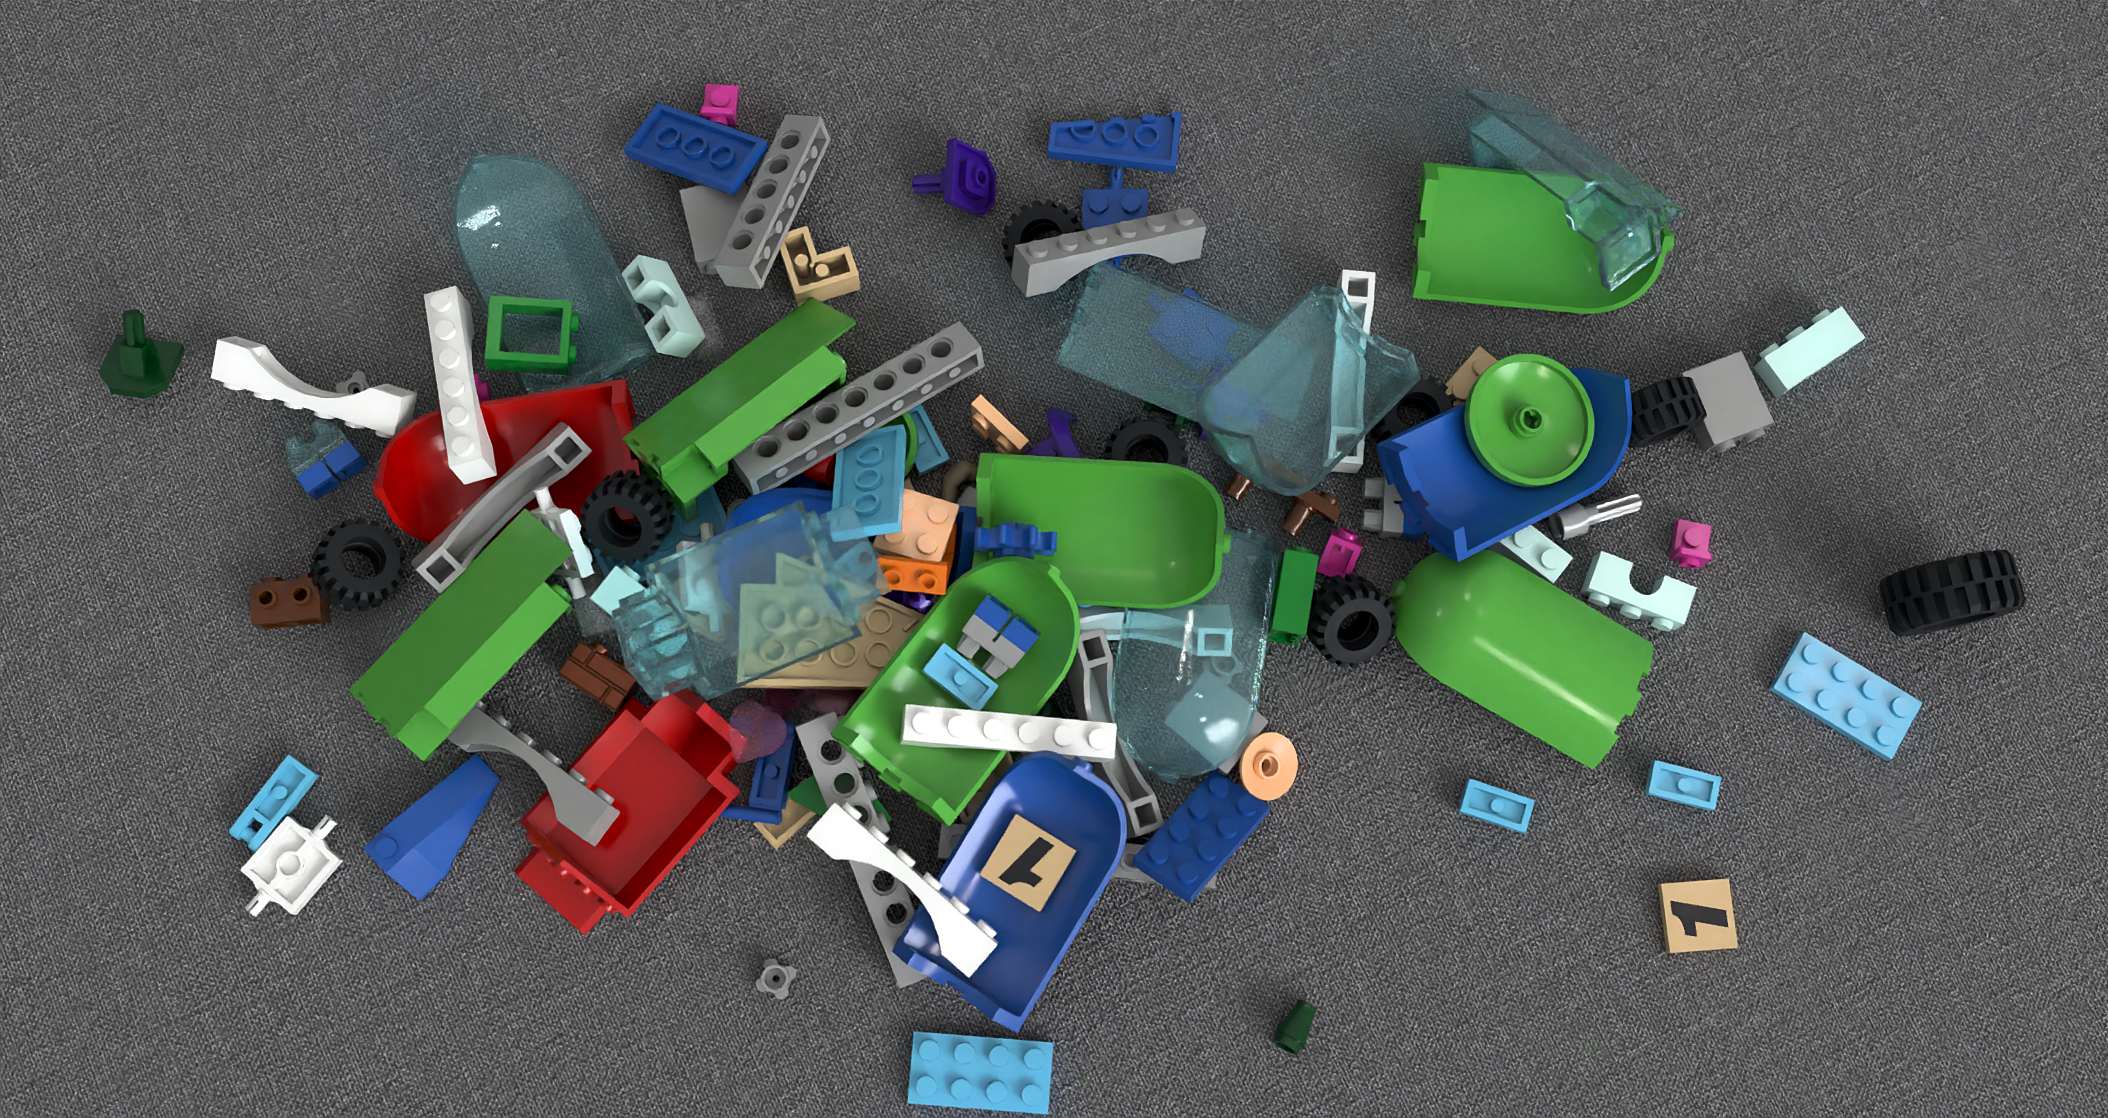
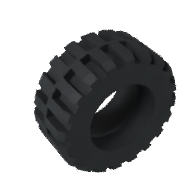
(1952, 592)

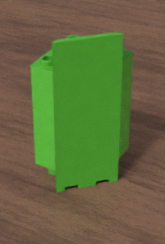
(739, 402)
(467, 637)

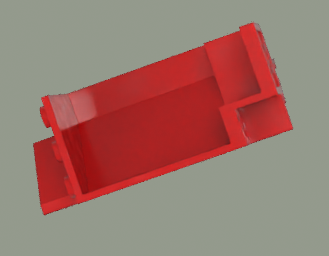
(668, 783)

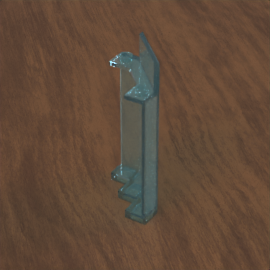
(1152, 338)

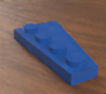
(1133, 143)

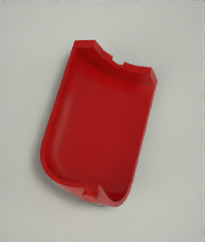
(428, 496)

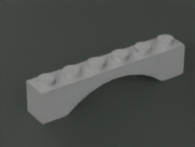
(1050, 262)
(466, 536)
(1091, 691)
(575, 805)

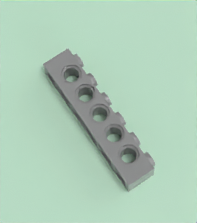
(772, 202)

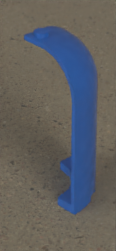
(1470, 507)
(1068, 805)

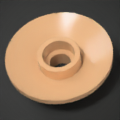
(1278, 768)

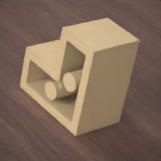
(817, 275)

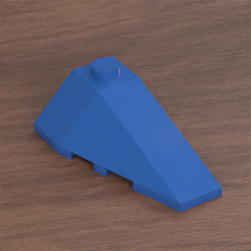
(427, 836)

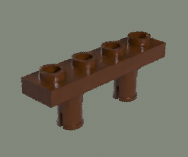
(1304, 505)

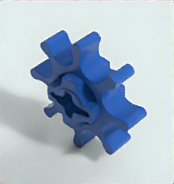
(1015, 540)

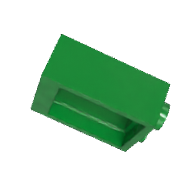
(530, 362)
(1292, 596)

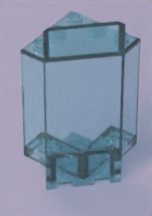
(1598, 194)
(749, 601)

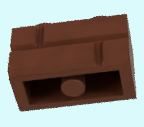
(599, 675)

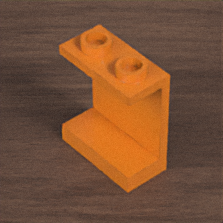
(920, 574)

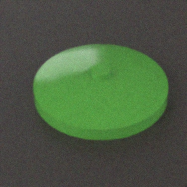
(1529, 420)

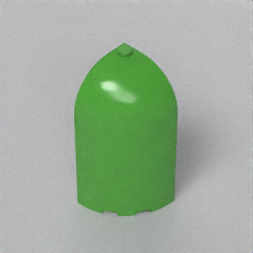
(1508, 244)
(1122, 527)
(1522, 649)
(946, 776)

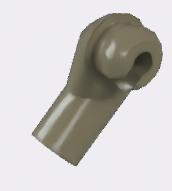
(954, 477)

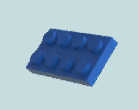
(696, 149)
(1201, 836)

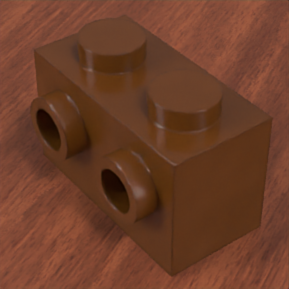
(288, 603)

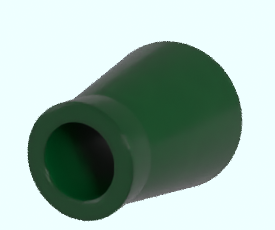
(1294, 1029)

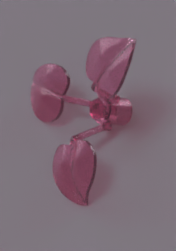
(761, 730)

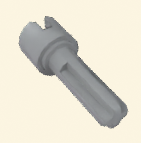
(1576, 519)

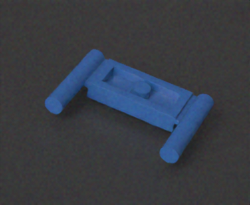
(769, 784)

